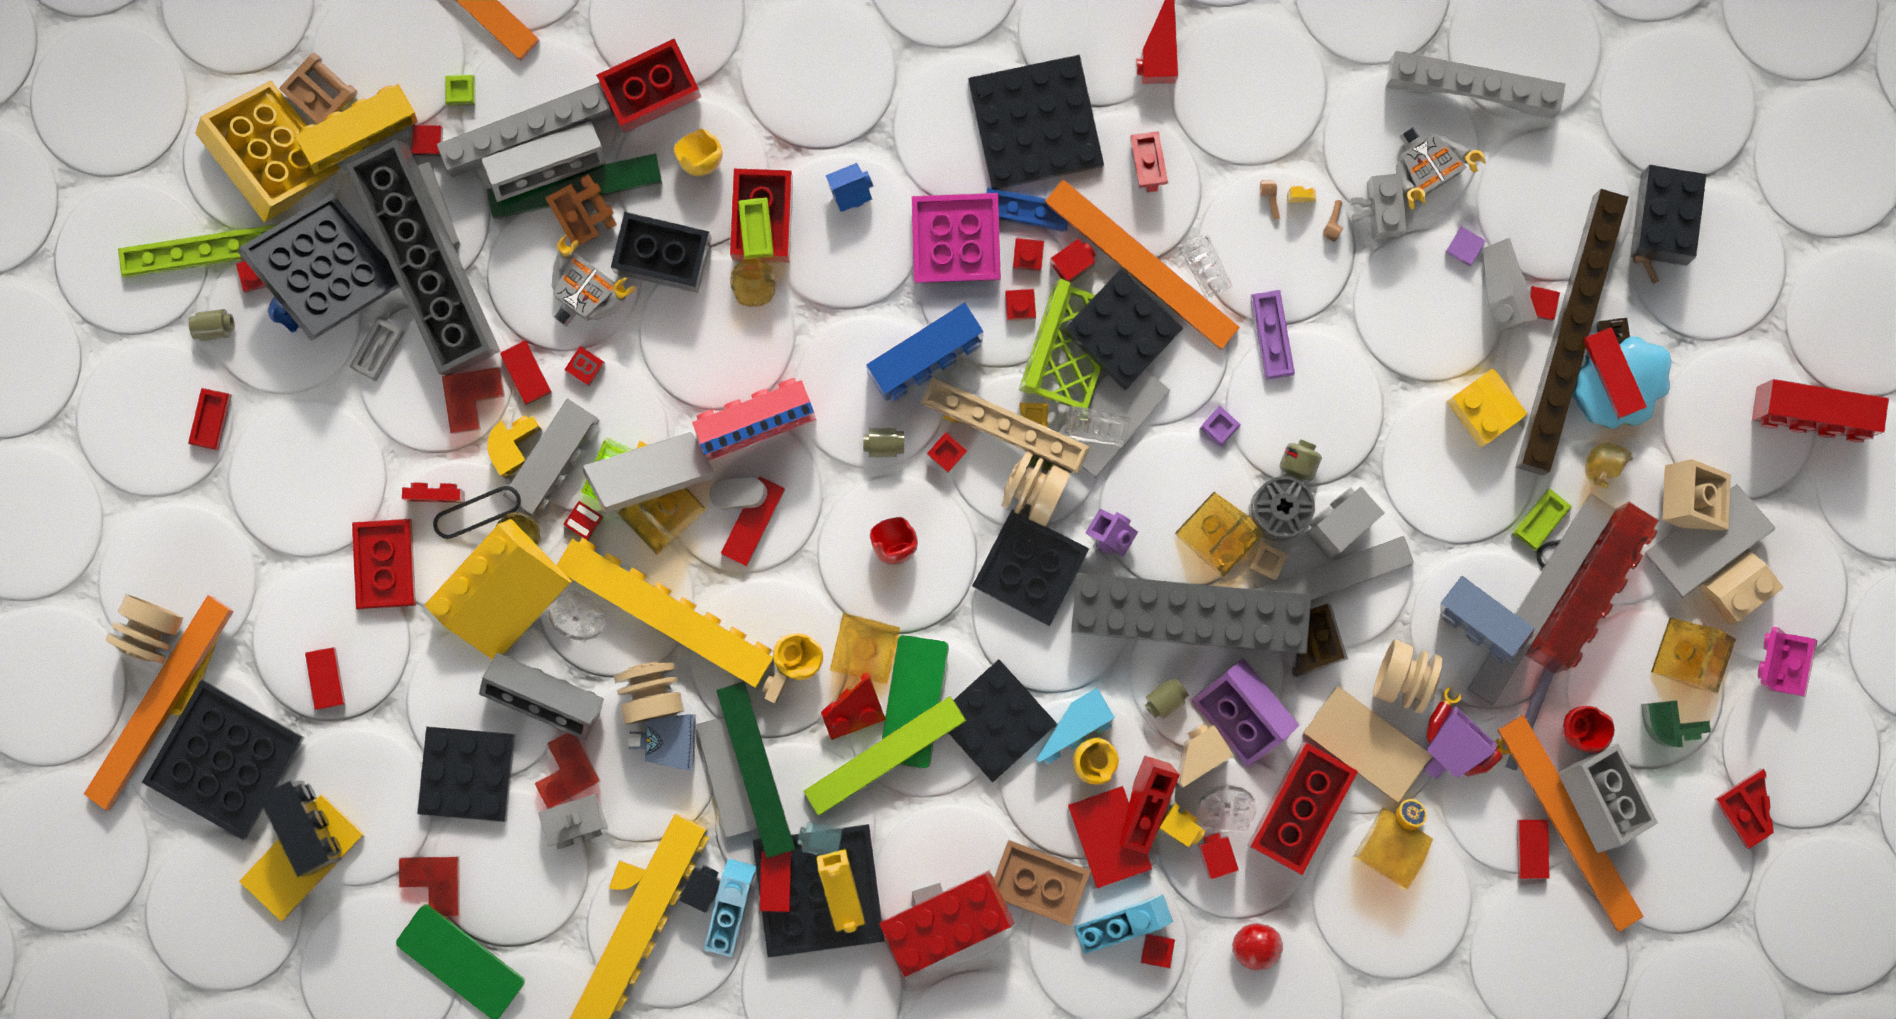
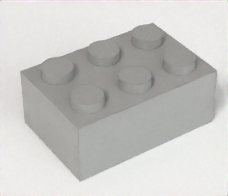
(1350, 517)
(1608, 798)

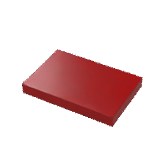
(383, 564)
(1100, 830)

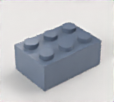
(1485, 621)

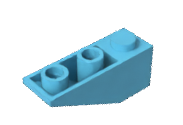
(1081, 717)
(729, 907)
(1124, 924)

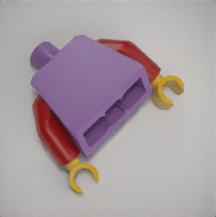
(1459, 743)

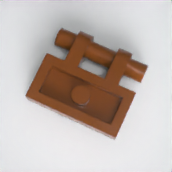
(573, 215)

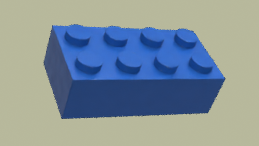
(925, 352)

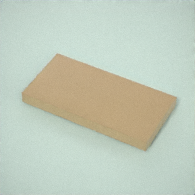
(1367, 744)

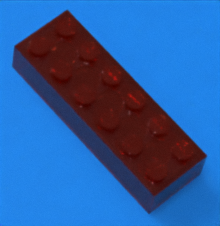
(1592, 588)

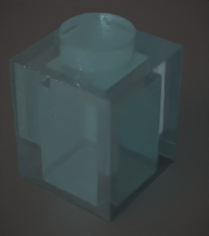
(820, 838)

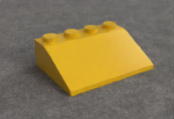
(259, 149)
(498, 590)

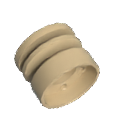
(1035, 488)
(144, 629)
(1407, 676)
(648, 692)

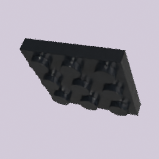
(1122, 329)
(1030, 567)
(1000, 721)
(466, 774)

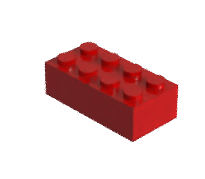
(1820, 410)
(1302, 808)
(947, 923)

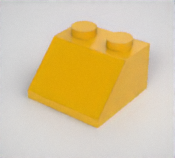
(1487, 407)

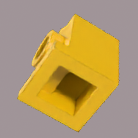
(1182, 826)

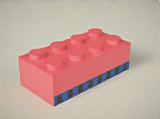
(754, 419)

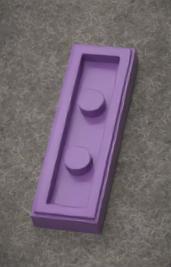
(1272, 334)

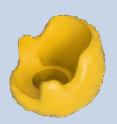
(699, 152)
(797, 656)
(1095, 761)

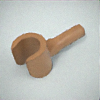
(1269, 188)
(1333, 230)
(1648, 266)

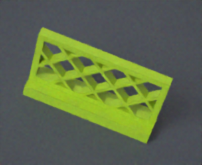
(1045, 343)

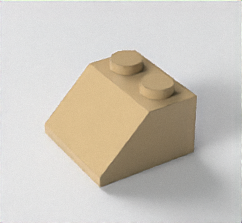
(1696, 496)
(1741, 587)
(1201, 753)

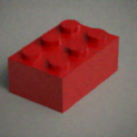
(649, 85)
(778, 188)

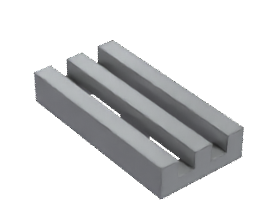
(374, 375)

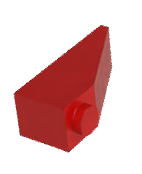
(1159, 55)
(1148, 803)

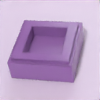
(1465, 246)
(1220, 426)

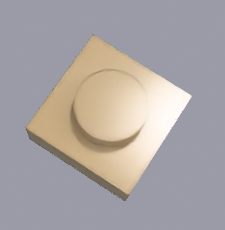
(1268, 561)
(774, 687)

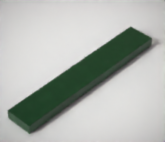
(610, 177)
(755, 770)

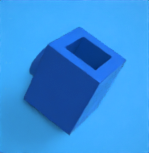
(850, 187)

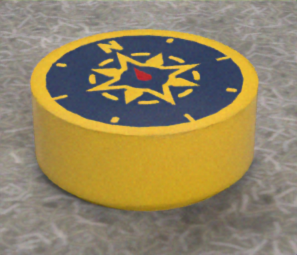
(1411, 814)

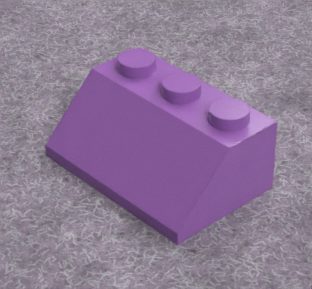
(1245, 712)

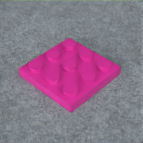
(956, 238)

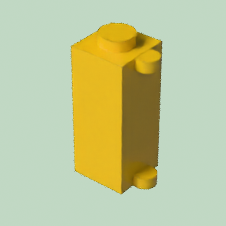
(840, 891)

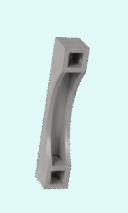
(1513, 90)
(581, 106)

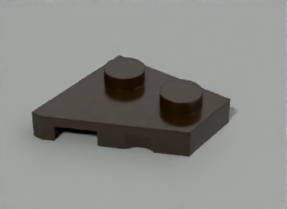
(1323, 642)

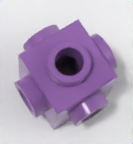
(1111, 532)

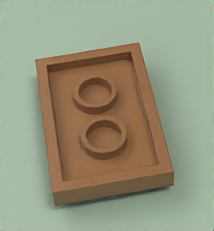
(1040, 882)

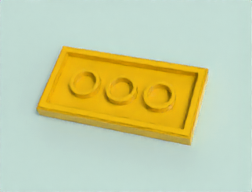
(273, 877)

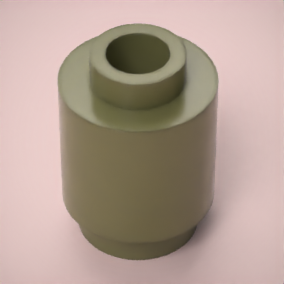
(211, 325)
(883, 442)
(1166, 699)

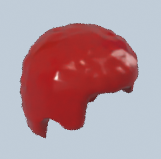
(893, 540)
(1588, 729)
(1257, 946)

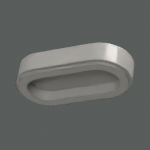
(738, 493)

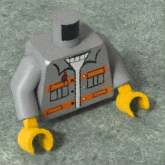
(1431, 164)
(584, 287)

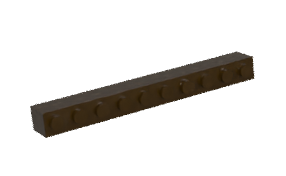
(1571, 328)

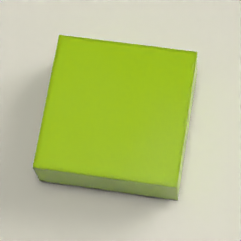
(460, 90)

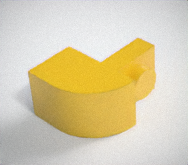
(504, 446)

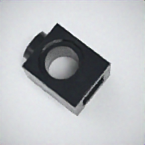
(701, 888)

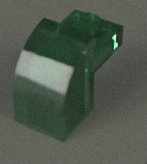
(1664, 724)

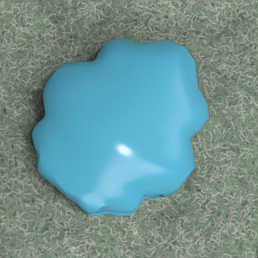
(1651, 370)

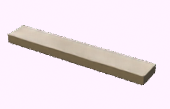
(1005, 425)

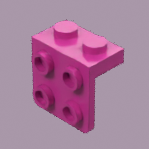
(1787, 662)

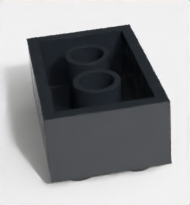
(1668, 215)
(661, 252)
(301, 827)

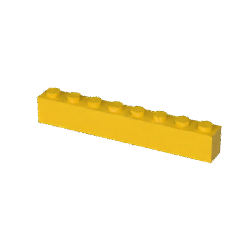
(665, 613)
(642, 919)

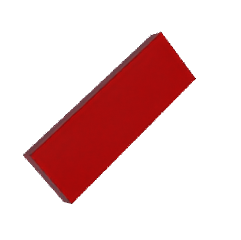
(1614, 373)
(752, 525)

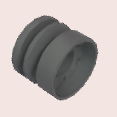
(1273, 522)

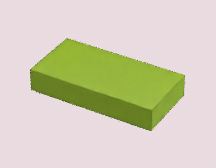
(756, 228)
(1542, 519)

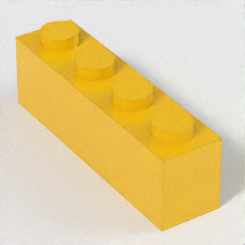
(356, 128)

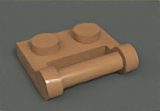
(310, 96)

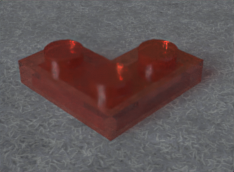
(464, 391)
(574, 775)
(439, 875)

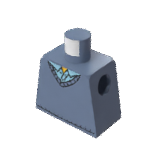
(668, 741)

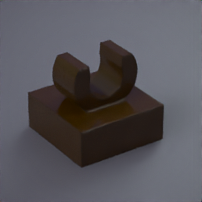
(1619, 326)

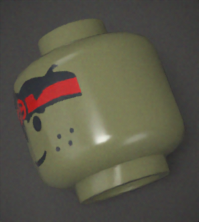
(1300, 461)

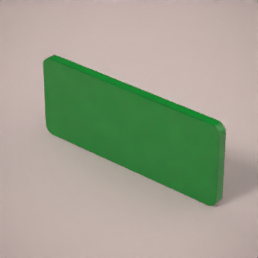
(915, 687)
(460, 962)

